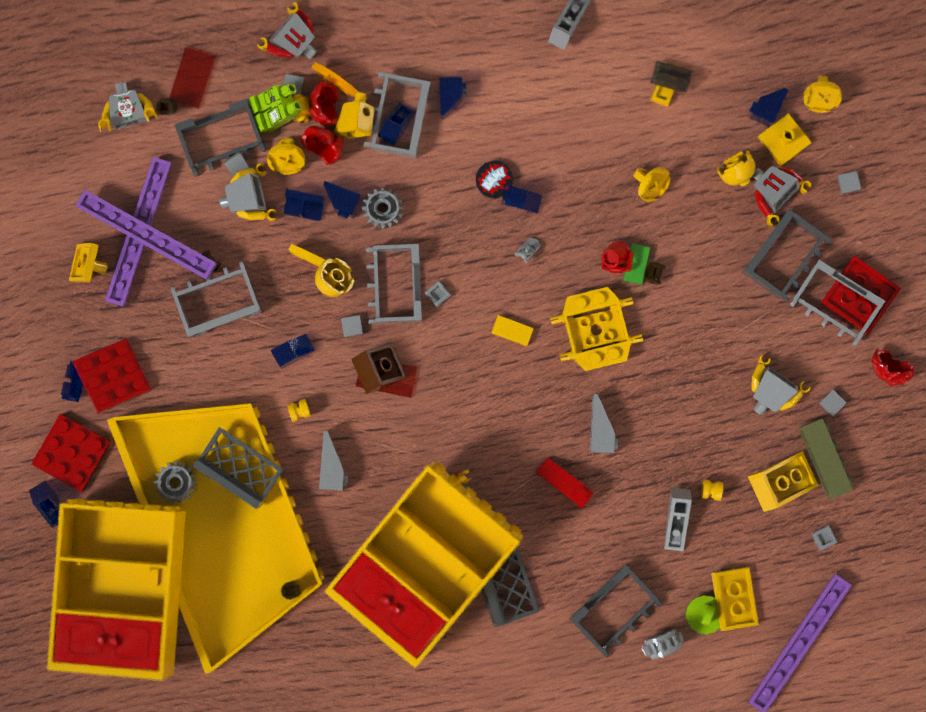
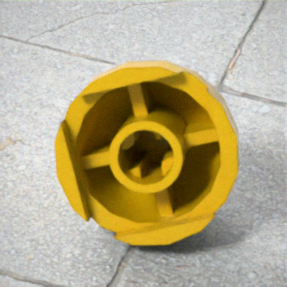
(738, 169)
(334, 277)

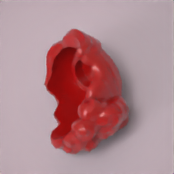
(323, 102)
(323, 143)
(890, 370)

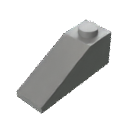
(568, 22)
(602, 434)
(332, 472)
(677, 519)

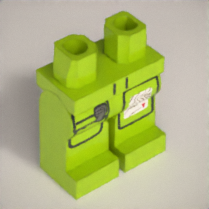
(274, 107)

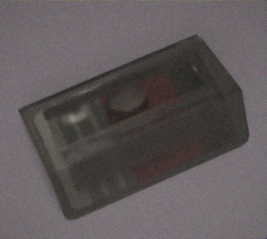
(671, 76)

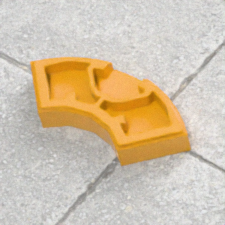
(331, 77)

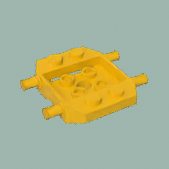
(611, 325)

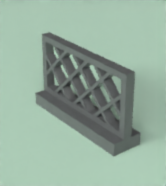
(233, 484)
(493, 602)

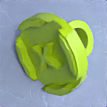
(703, 614)

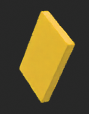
(735, 599)

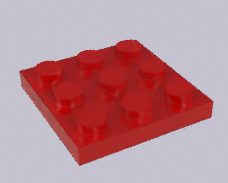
(853, 306)
(111, 376)
(71, 453)

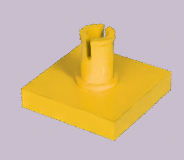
(784, 139)
(85, 263)

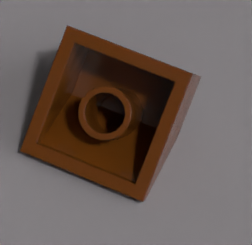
(378, 368)

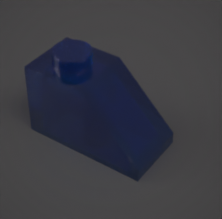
(450, 94)
(767, 107)
(396, 123)
(521, 199)
(343, 200)
(292, 351)
(46, 502)

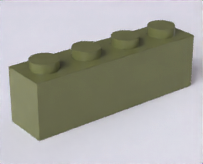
(825, 458)

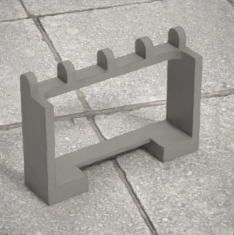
(423, 99)
(414, 248)
(850, 284)
(204, 327)

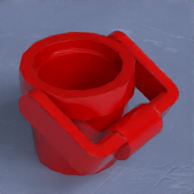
(615, 255)

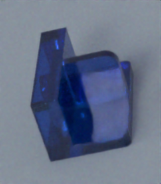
(304, 205)

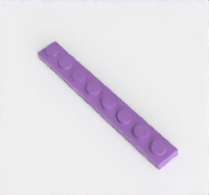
(146, 234)
(132, 249)
(799, 643)

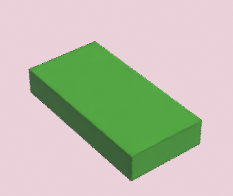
(639, 264)

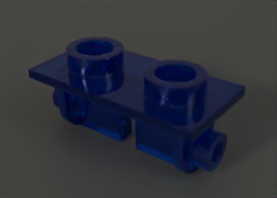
(72, 390)

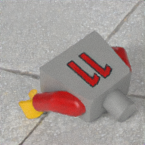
(292, 36)
(775, 188)

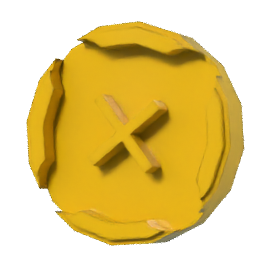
(822, 95)
(286, 157)
(652, 183)

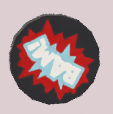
(493, 178)

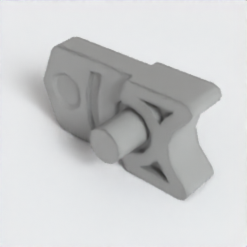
(528, 249)

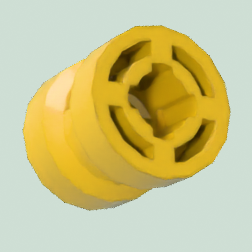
(298, 410)
(711, 490)

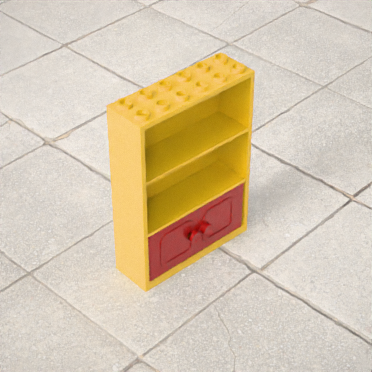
(424, 563)
(116, 589)

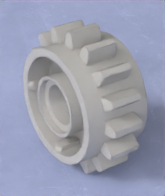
(382, 198)
(166, 487)
(663, 644)

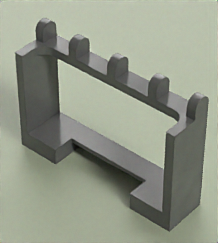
(191, 125)
(789, 215)
(590, 603)

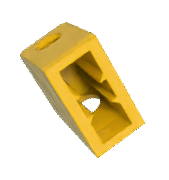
(355, 118)

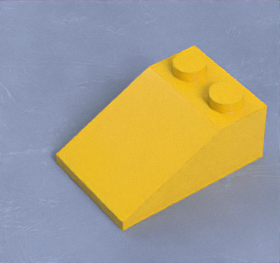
(783, 481)

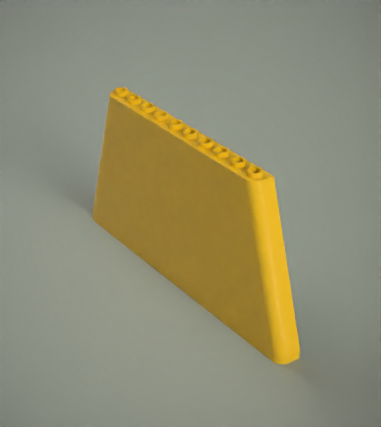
(231, 551)

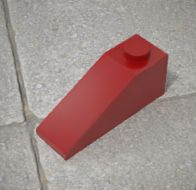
(565, 483)

